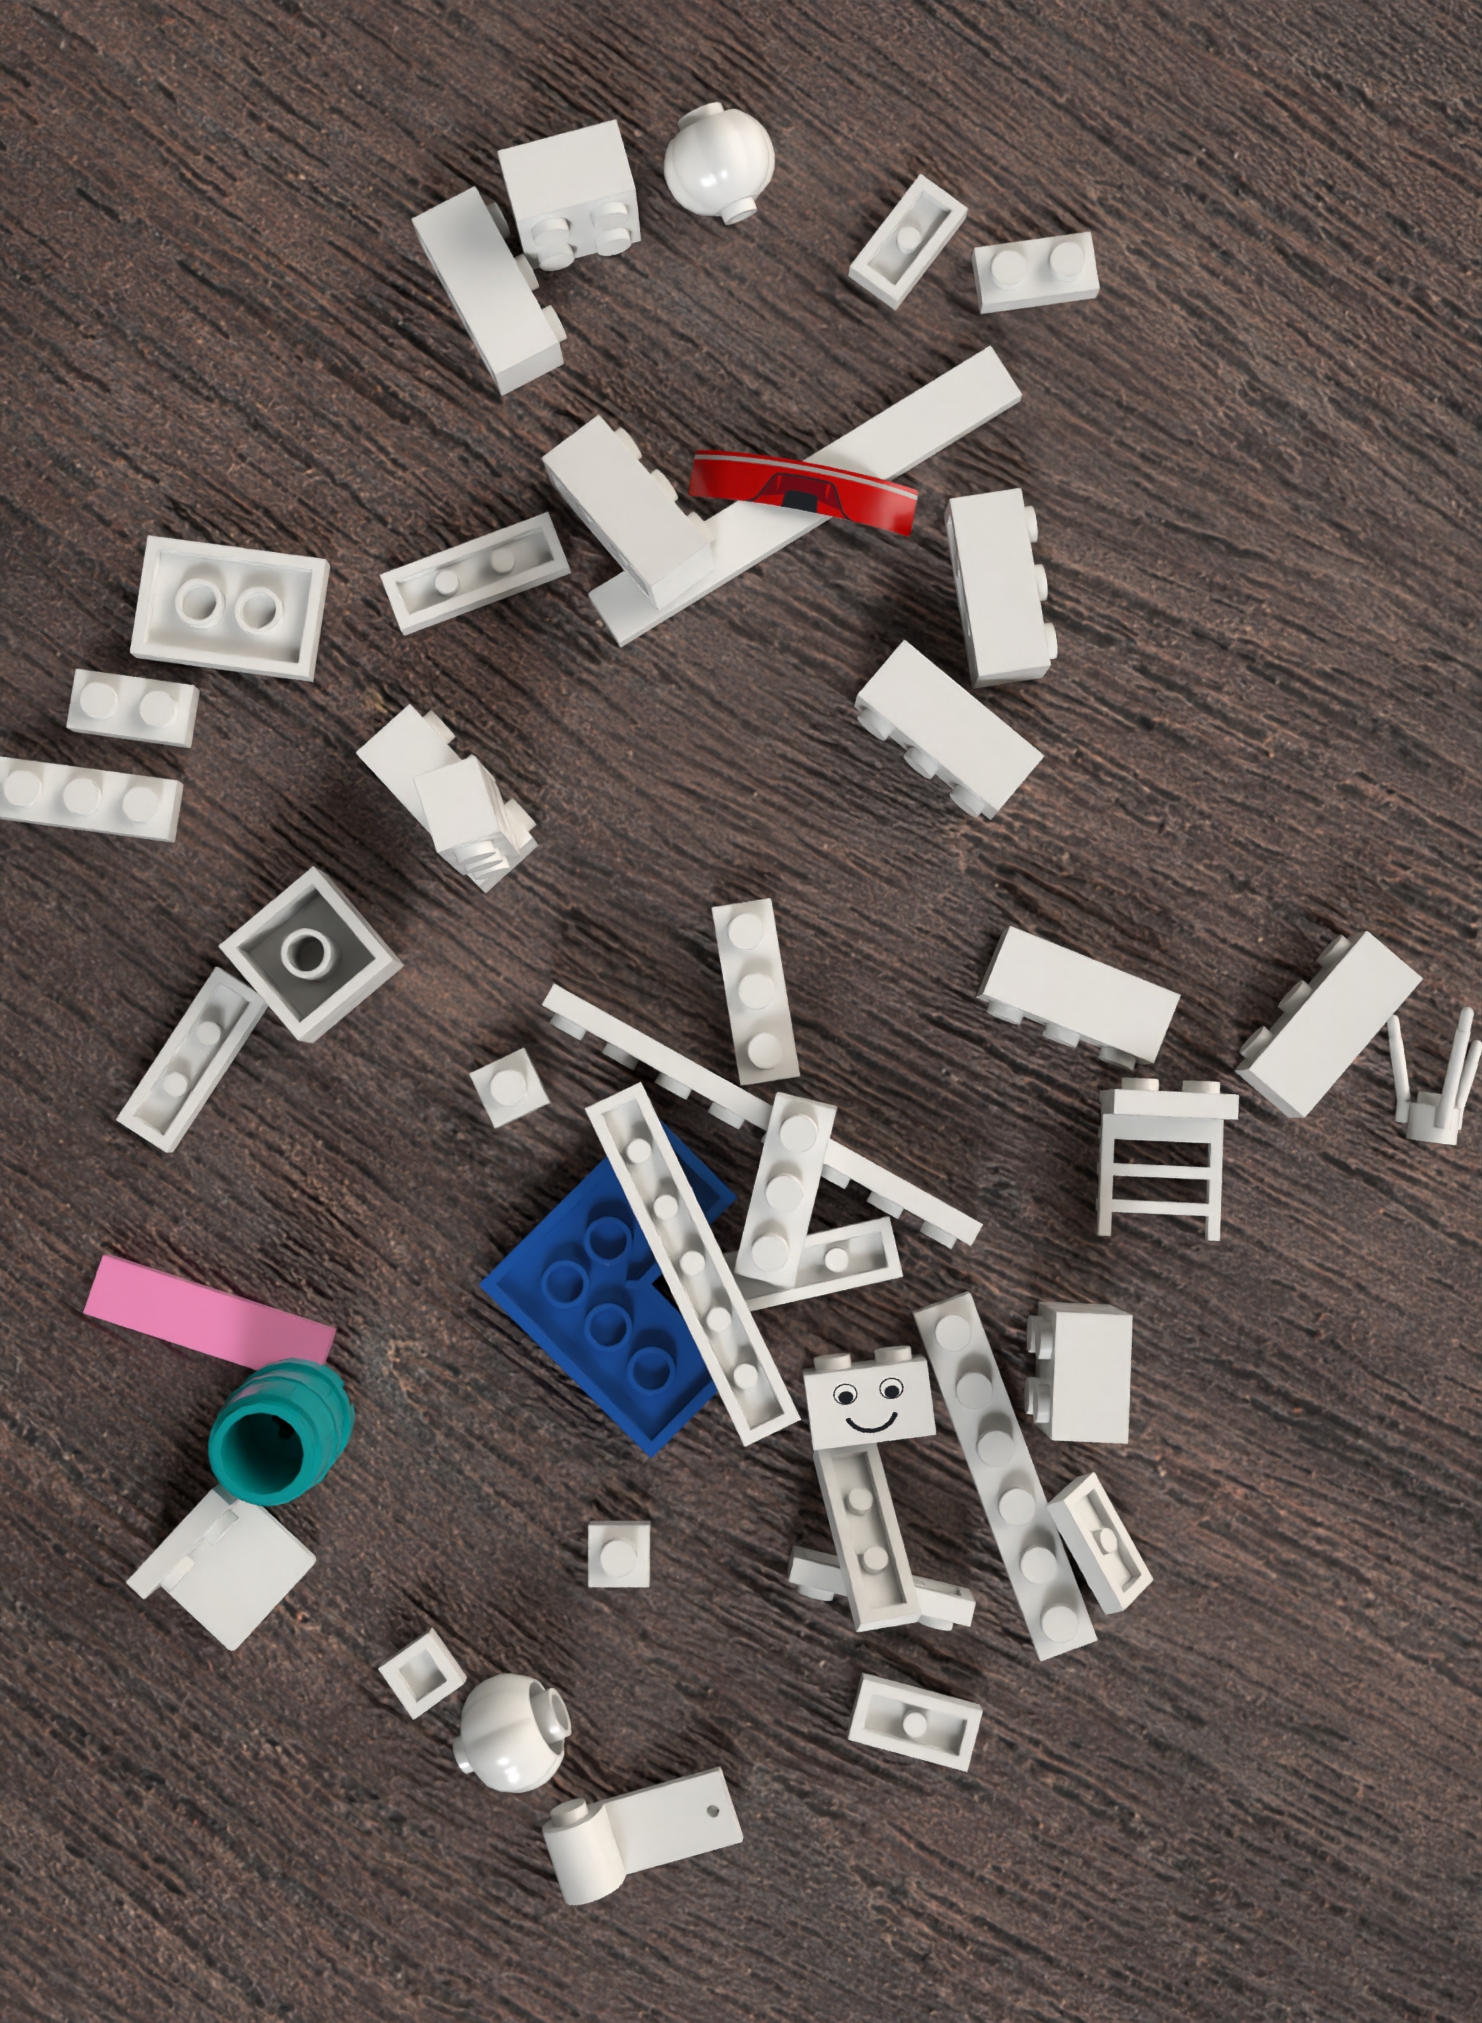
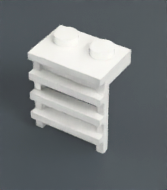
(1148, 1114)

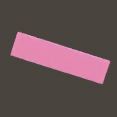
(202, 1316)

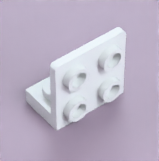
(226, 1565)

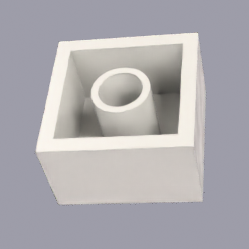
(572, 196)
(311, 955)
(1080, 1372)

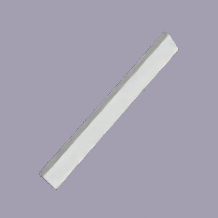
(878, 448)

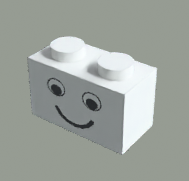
(868, 1398)

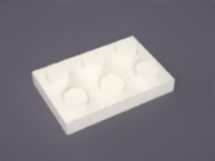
(230, 608)

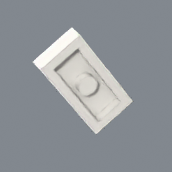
(908, 242)
(1035, 272)
(133, 708)
(1099, 1543)
(914, 1722)

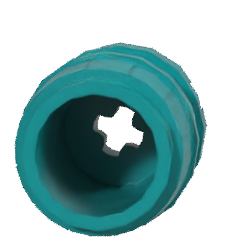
(259, 1457)

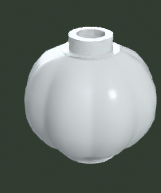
(719, 162)
(512, 1733)

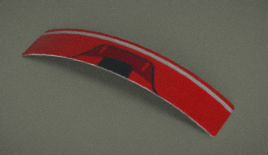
(803, 488)

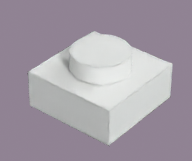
(510, 1088)
(619, 1553)
(422, 1673)

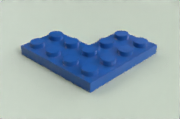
(592, 1304)

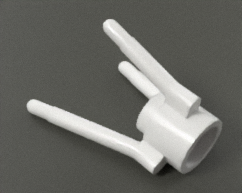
(1435, 1115)

